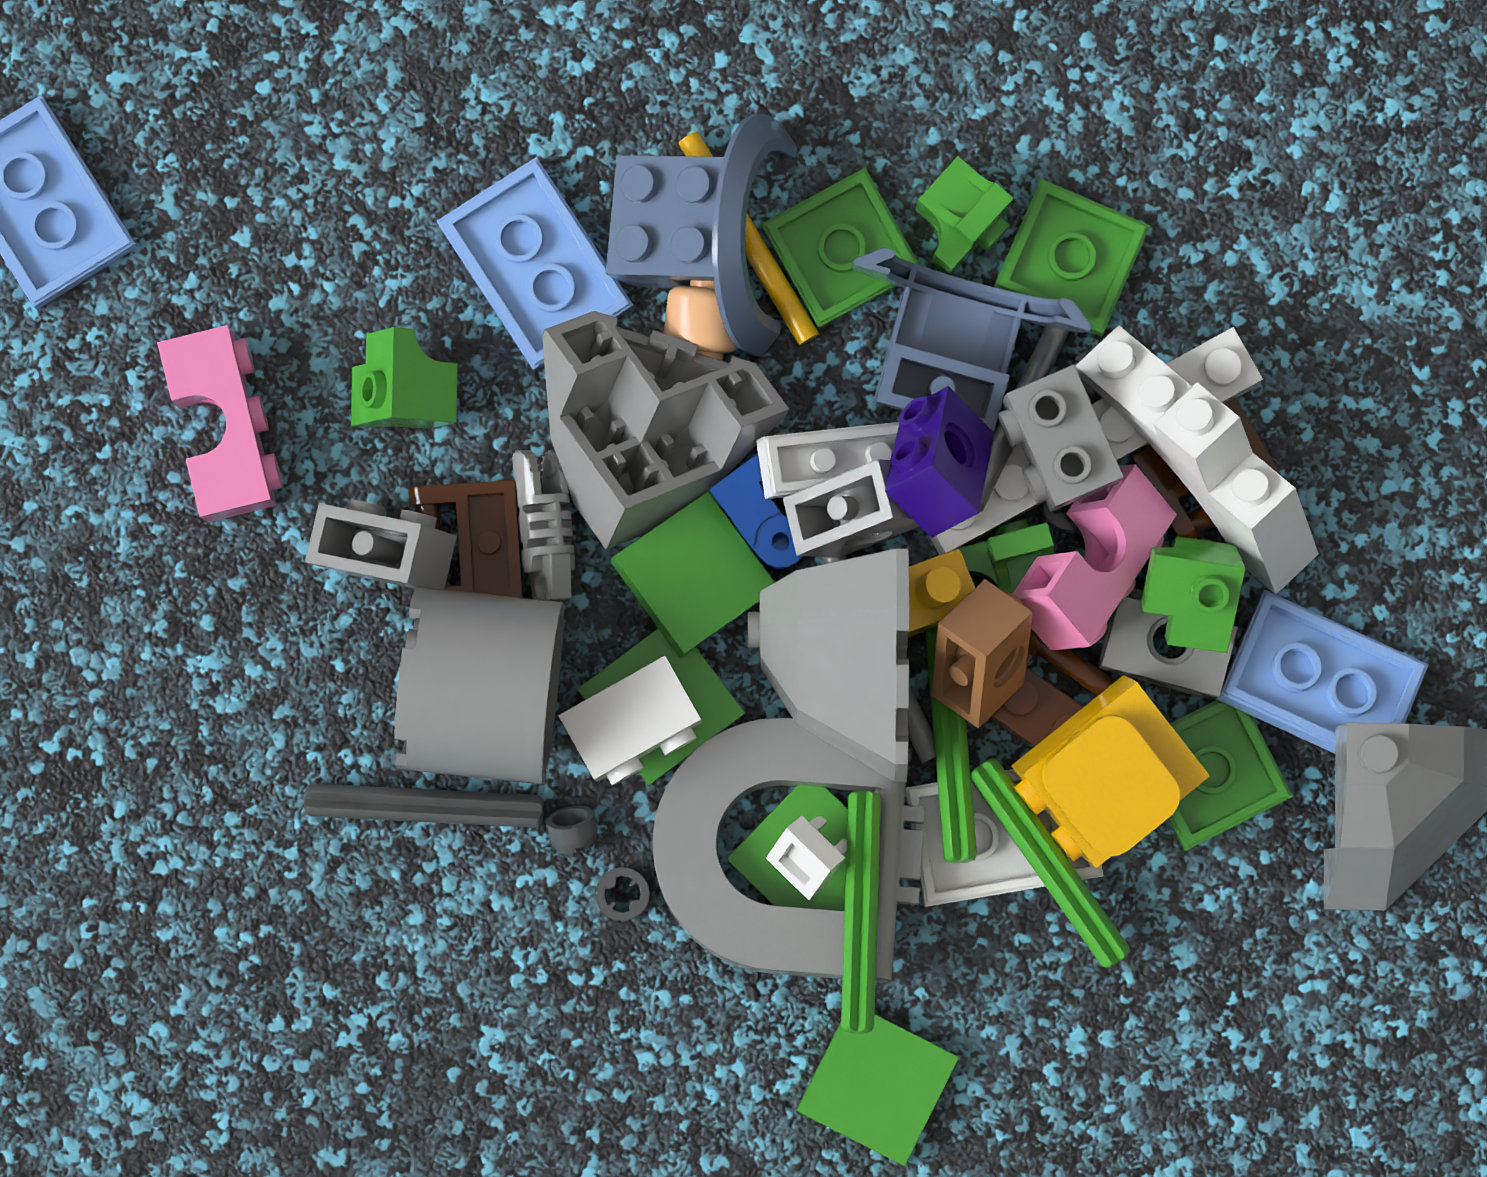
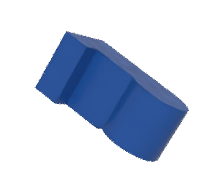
(755, 517)

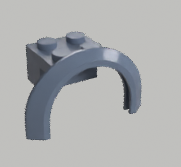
(688, 222)
(955, 334)

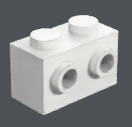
(631, 721)

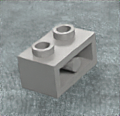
(1060, 439)
(381, 547)

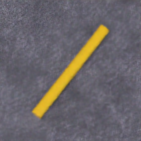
(764, 263)

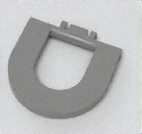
(723, 918)

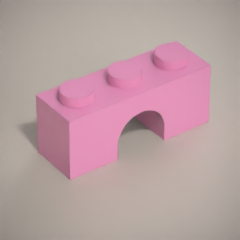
(236, 473)
(1078, 594)

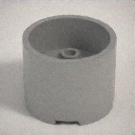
(479, 685)

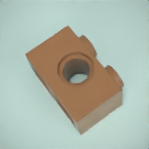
(981, 653)

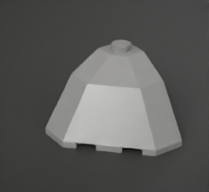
(646, 421)
(838, 654)
(1399, 806)

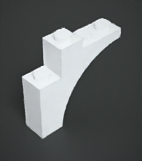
(1209, 455)

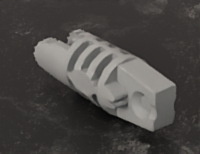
(544, 525)

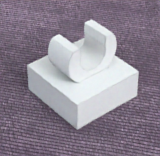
(807, 856)

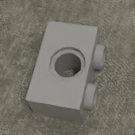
(845, 513)
(1131, 652)

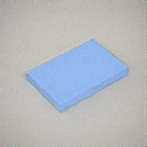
(52, 210)
(531, 258)
(1316, 674)

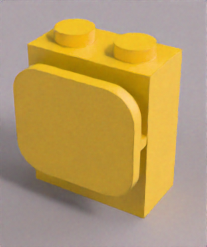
(1109, 774)

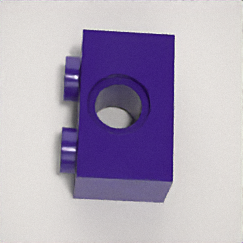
(939, 461)

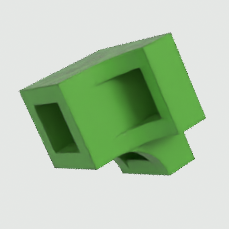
(964, 214)
(402, 384)
(1008, 554)
(1197, 589)

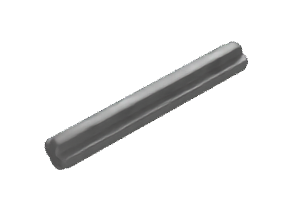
(423, 805)

